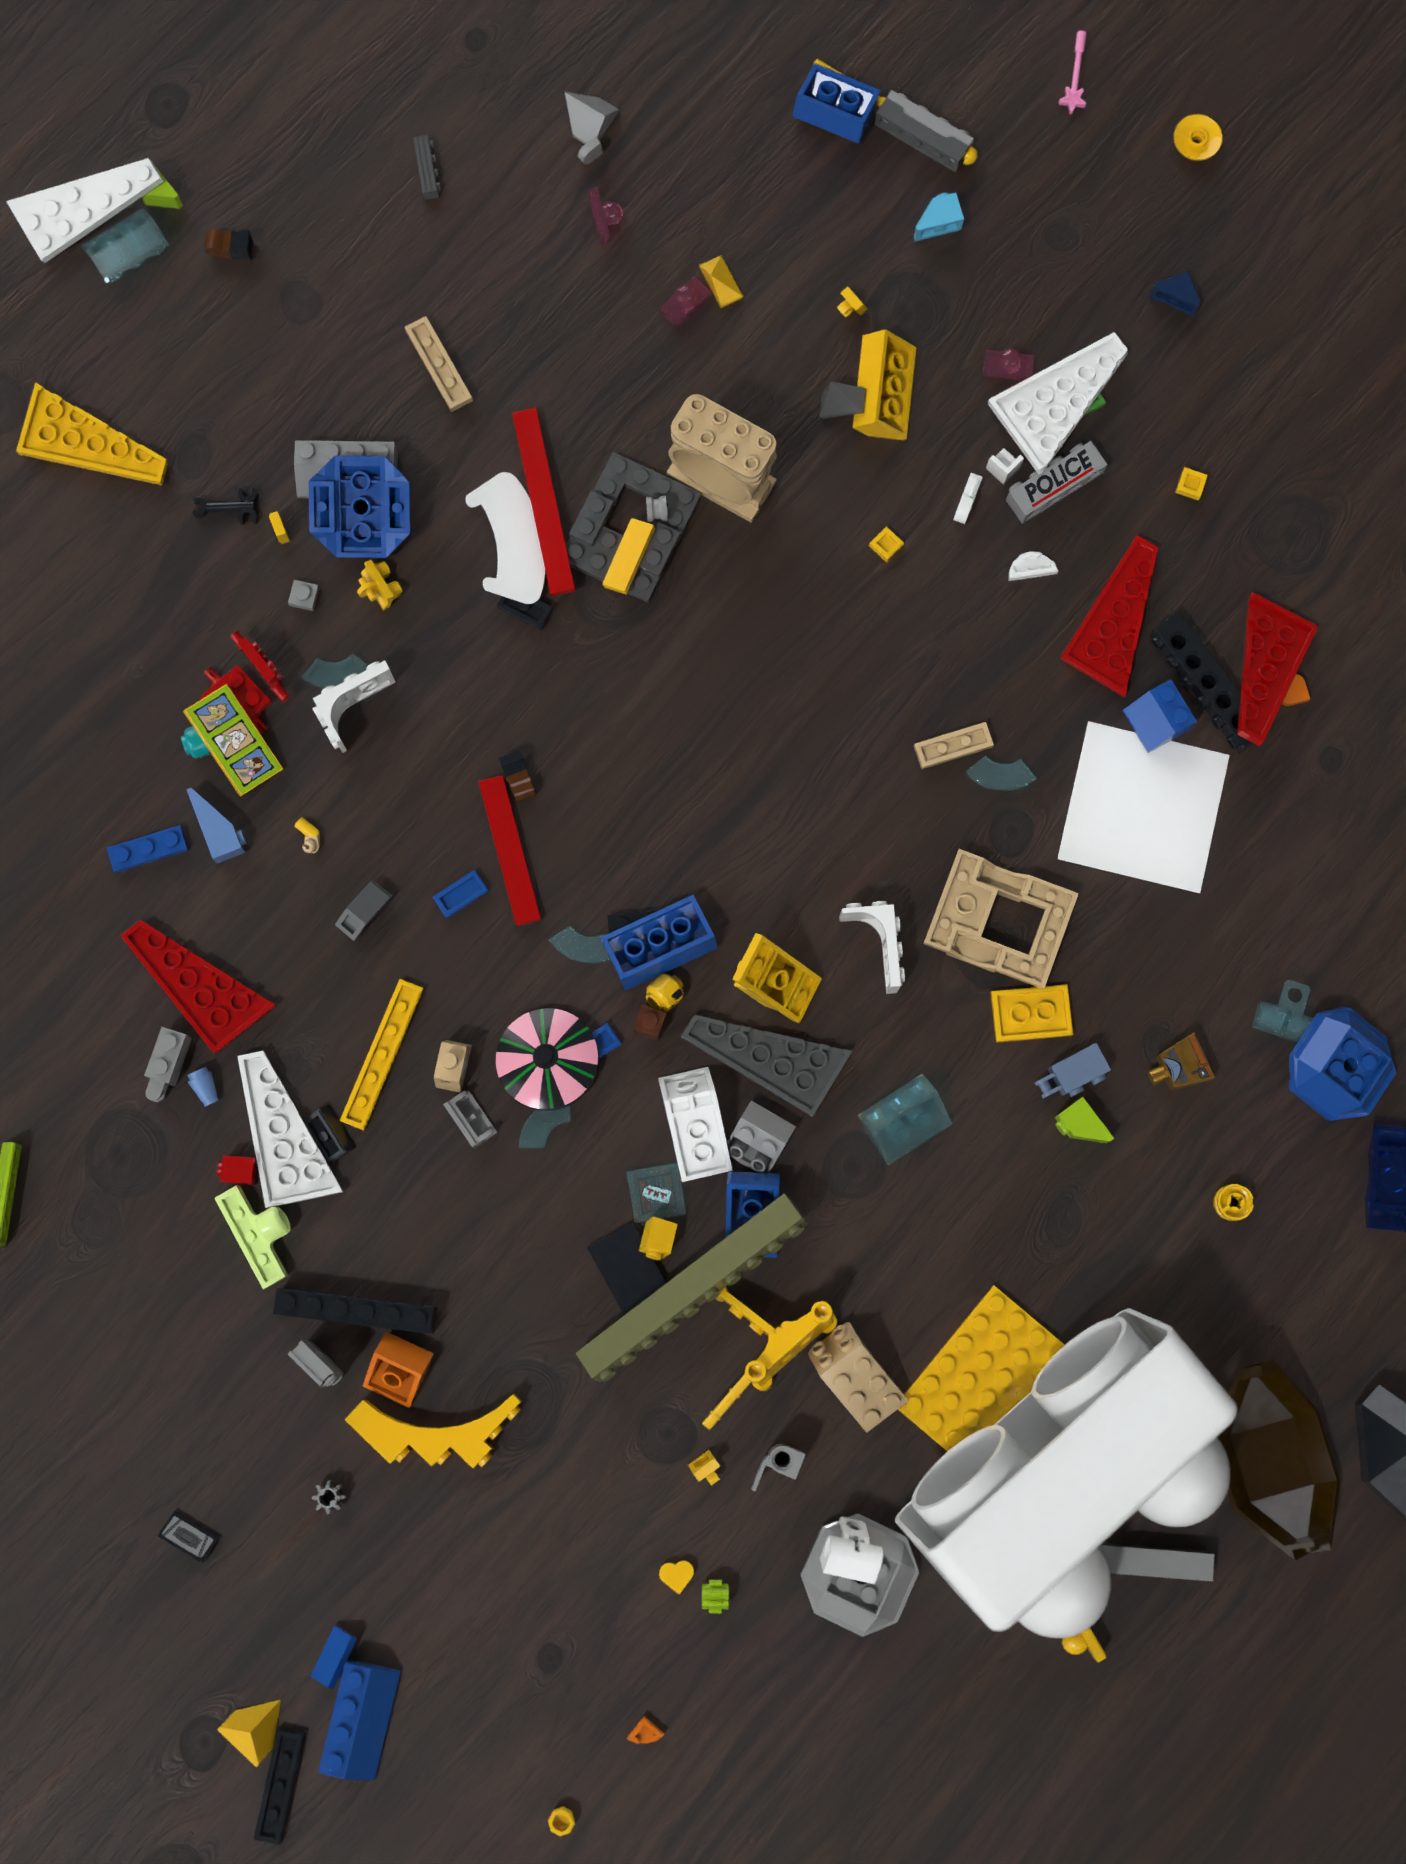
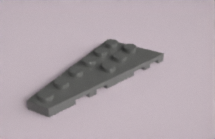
(781, 1064)

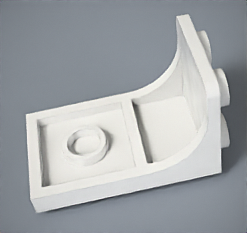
(355, 688)
(887, 925)

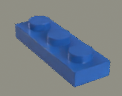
(147, 849)

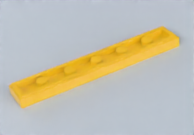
(381, 1054)

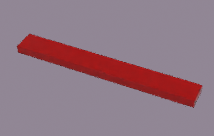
(543, 502)

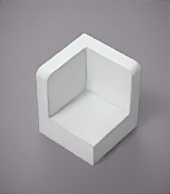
(1004, 465)

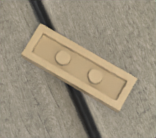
(953, 745)

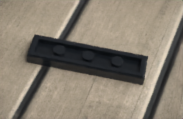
(279, 1786)

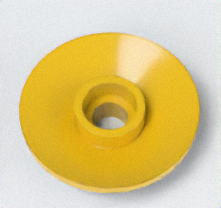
(1199, 128)

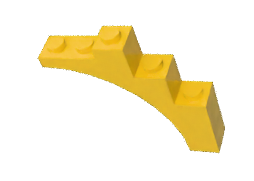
(393, 1436)

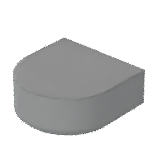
(590, 151)

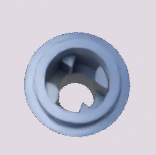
(203, 1085)

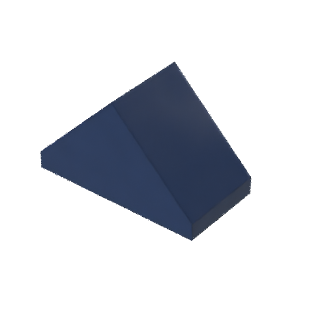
(1177, 293)

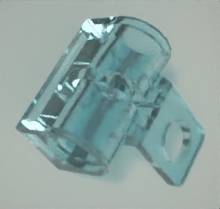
(1285, 1018)

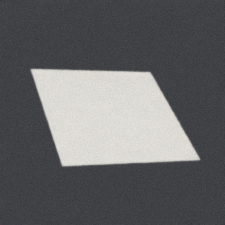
(1143, 809)

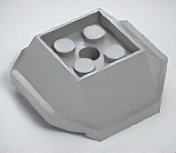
(856, 1604)

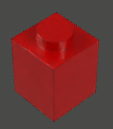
(237, 1170)

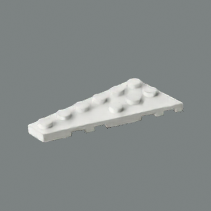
(70, 211)
(285, 1151)

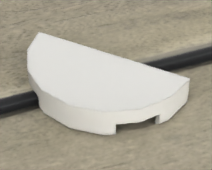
(1031, 565)

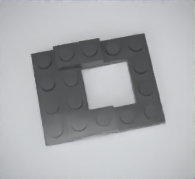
(594, 546)

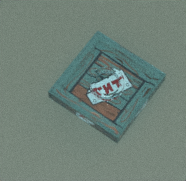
(656, 1192)

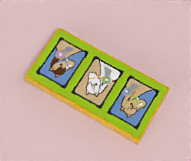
(233, 740)

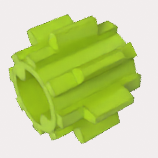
(715, 1596)

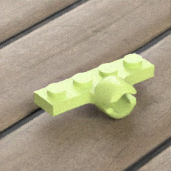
(256, 1234)

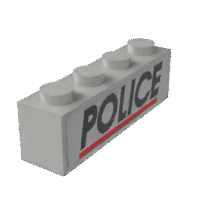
(1056, 481)

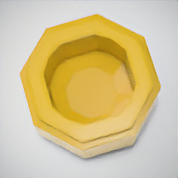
(561, 1821)

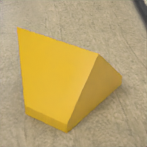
(253, 1730)

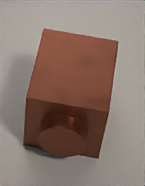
(650, 1022)

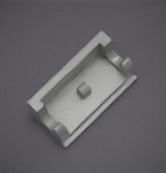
(470, 1118)

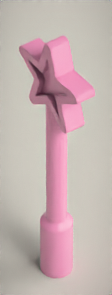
(1073, 95)

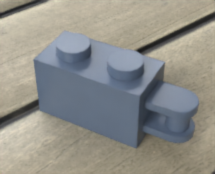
(1075, 1072)

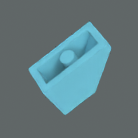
(940, 217)

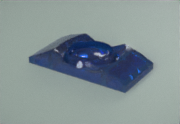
(1387, 1179)

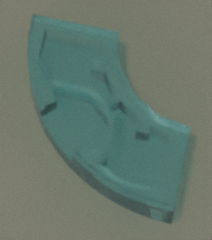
(327, 673)
(1000, 776)
(580, 947)
(540, 1125)

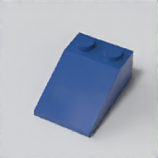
(747, 1196)

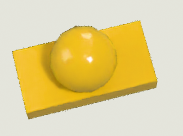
(1080, 1642)

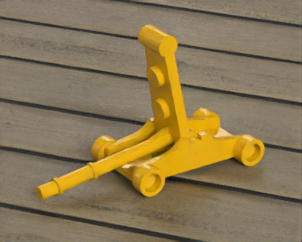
(781, 1348)

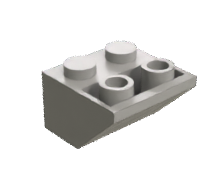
(759, 1138)

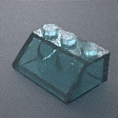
(125, 245)
(905, 1119)

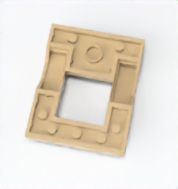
(966, 907)

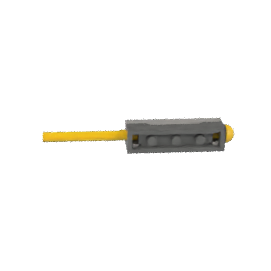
(922, 129)

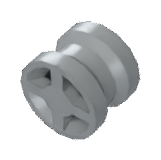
(656, 508)

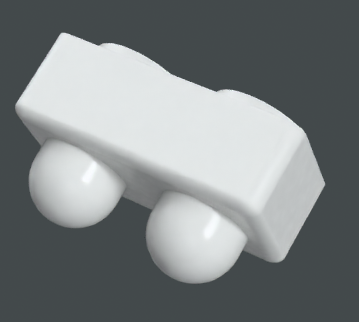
(1106, 1431)

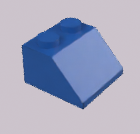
(1159, 716)

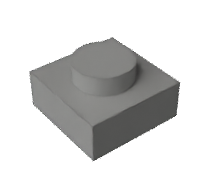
(303, 595)

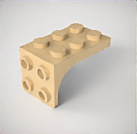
(856, 1377)

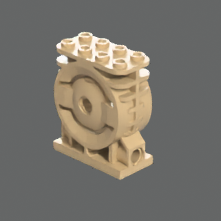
(722, 456)

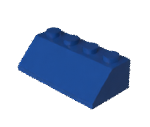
(659, 942)
(359, 1721)

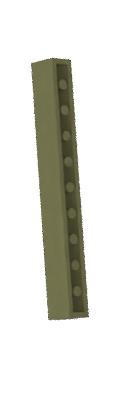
(692, 1288)

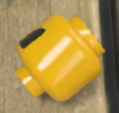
(664, 992)

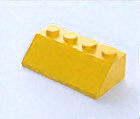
(887, 375)

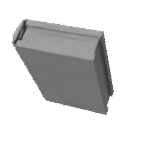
(316, 1363)

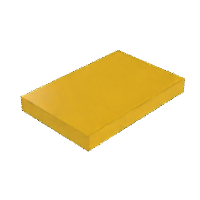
(1031, 1013)

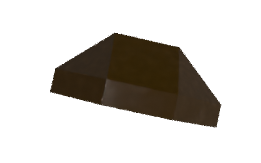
(1280, 1462)

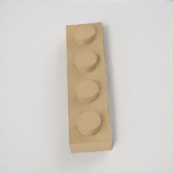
(438, 364)

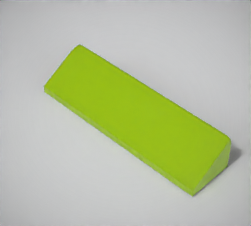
(9, 1166)

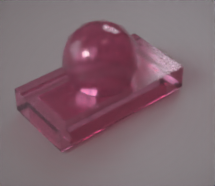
(606, 214)
(685, 301)
(1008, 364)

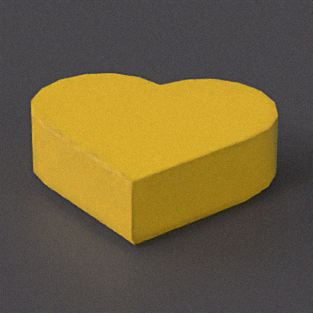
(676, 1575)

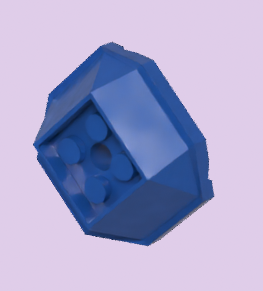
(334, 511)
(1319, 1069)

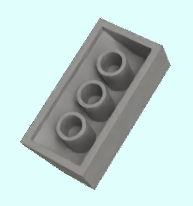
(313, 455)

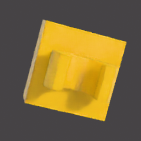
(852, 302)
(704, 1467)

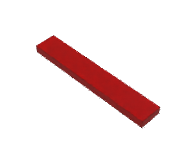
(509, 850)

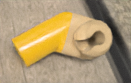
(312, 835)

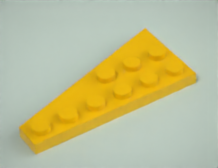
(75, 438)

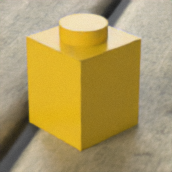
(658, 1238)

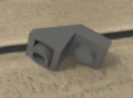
(363, 909)

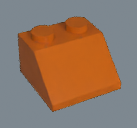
(397, 1369)

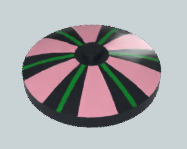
(547, 1059)

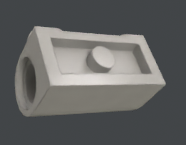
(789, 1469)

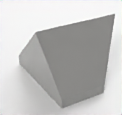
(589, 116)

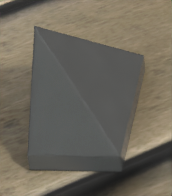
(842, 400)

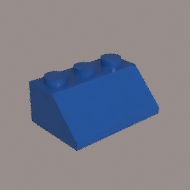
(836, 103)

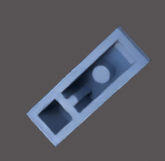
(220, 835)

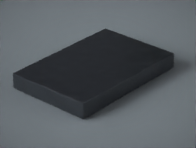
(626, 1269)

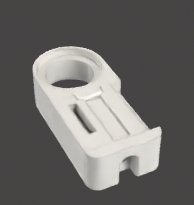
(967, 498)

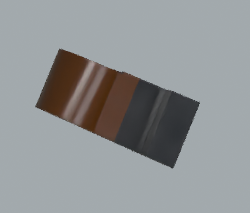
(229, 244)
(517, 775)

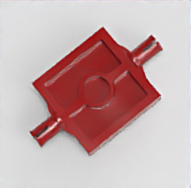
(258, 659)
(245, 691)

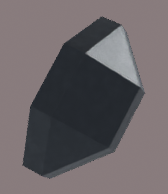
(1383, 1447)

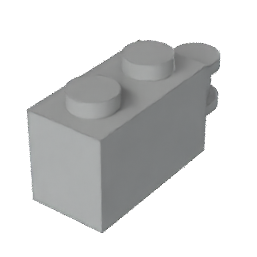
(166, 1062)

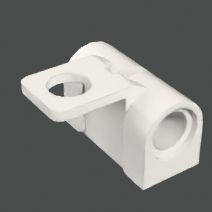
(852, 1553)

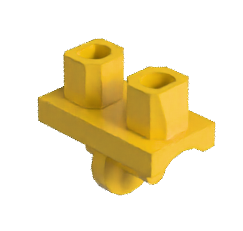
(375, 587)

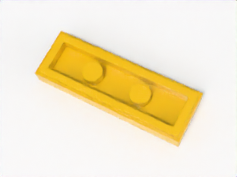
(628, 556)

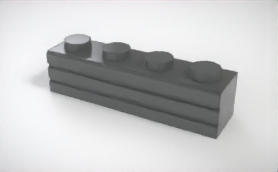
(426, 168)

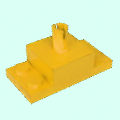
(776, 979)

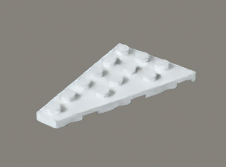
(1052, 402)

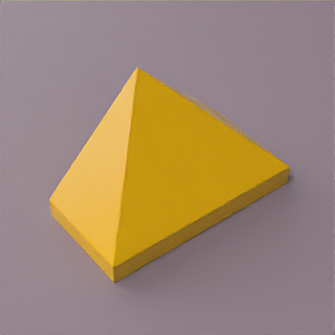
(721, 281)

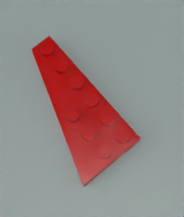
(1111, 629)
(1272, 655)
(206, 996)

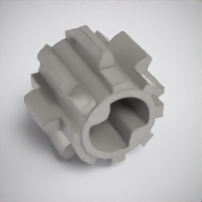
(334, 1503)

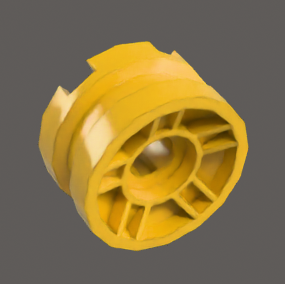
(1223, 1199)

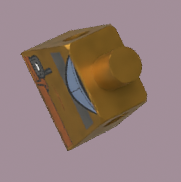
(1182, 1065)

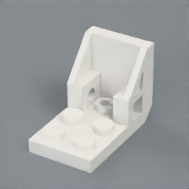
(695, 1124)

